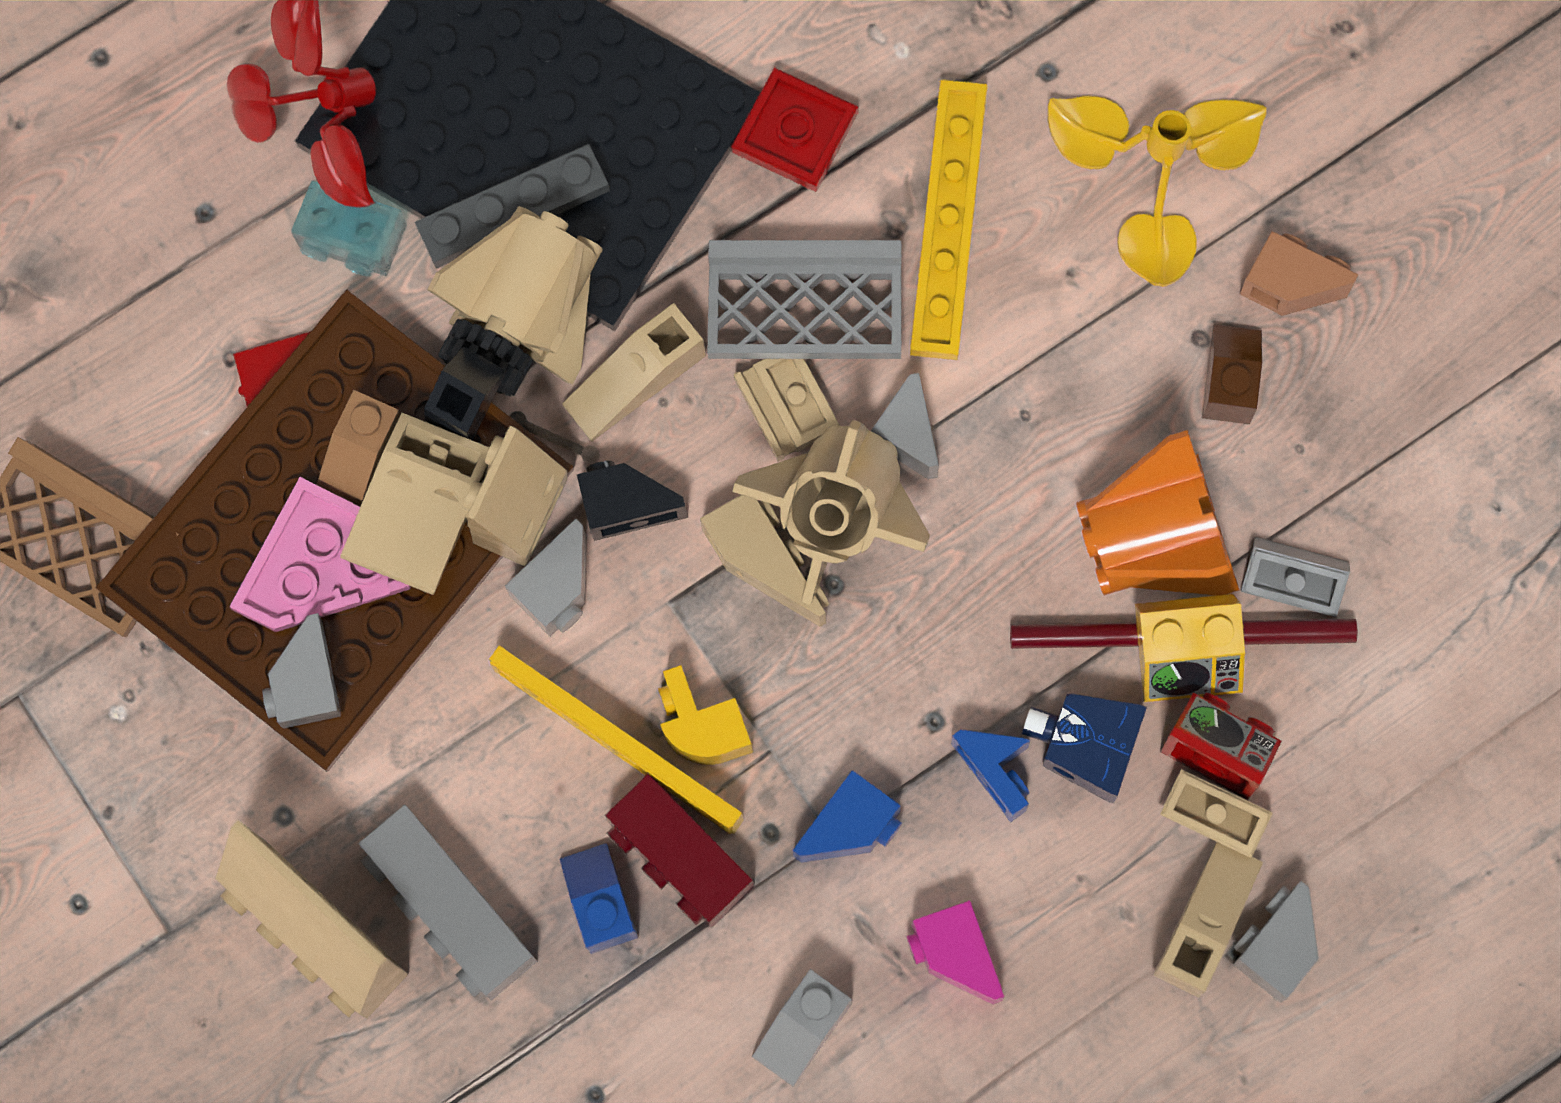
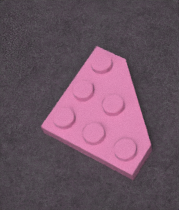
(302, 565)

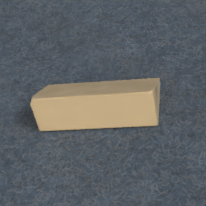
(1216, 813)

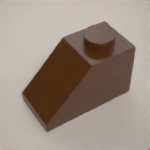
(1233, 374)

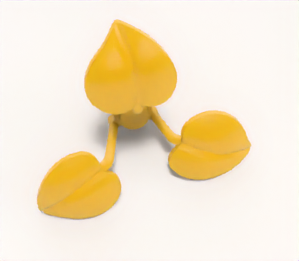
(1221, 132)

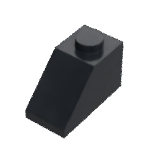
(625, 500)

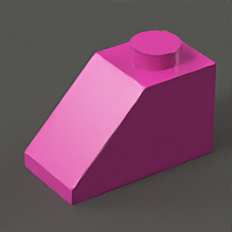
(956, 951)

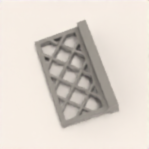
(797, 262)

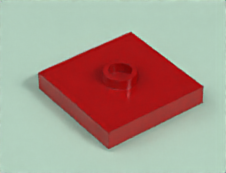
(795, 129)

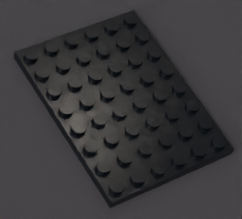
(515, 83)

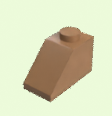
(357, 447)

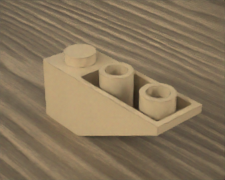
(636, 372)
(754, 552)
(1208, 920)

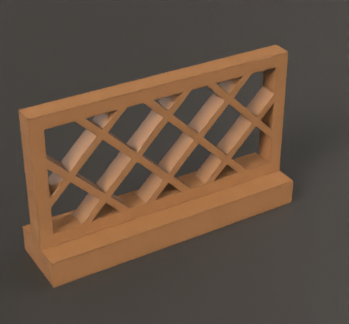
(85, 495)

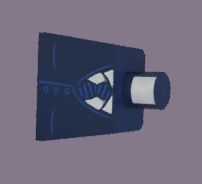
(1088, 741)

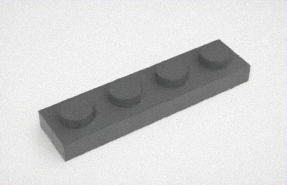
(546, 188)

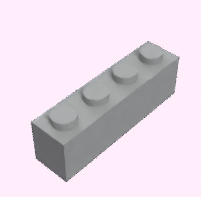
(447, 903)

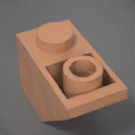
(1295, 278)

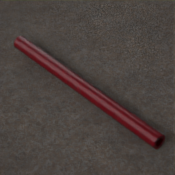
(1125, 633)

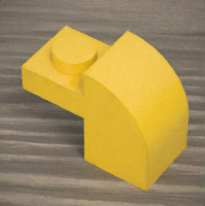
(702, 735)

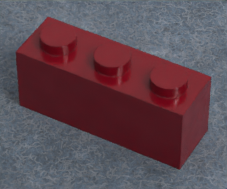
(677, 852)

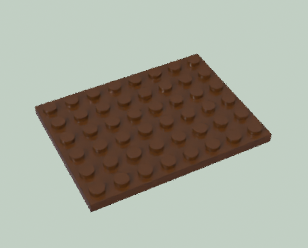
(232, 500)

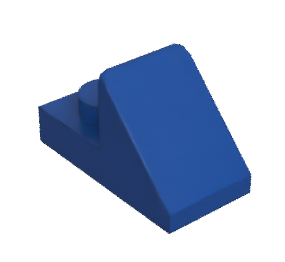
(985, 757)

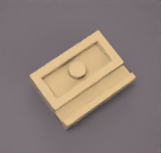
(785, 404)

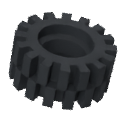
(491, 348)

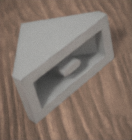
(909, 429)

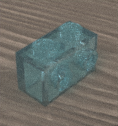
(355, 235)

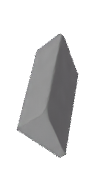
(1296, 577)

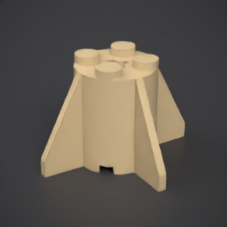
(526, 287)
(839, 498)

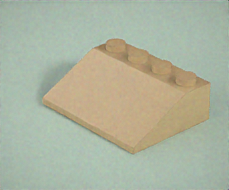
(306, 922)

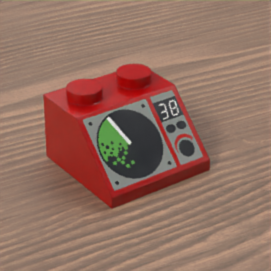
(1222, 745)

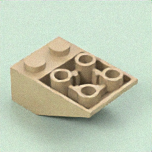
(515, 498)
(416, 504)

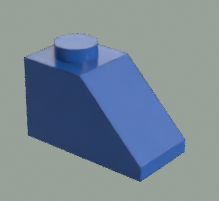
(850, 823)
(598, 899)

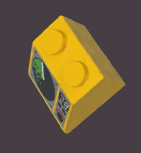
(1190, 647)

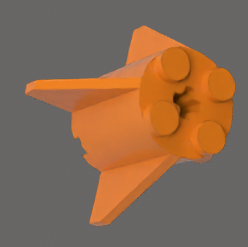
(1158, 526)

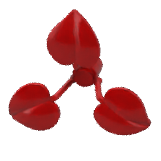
(336, 157)

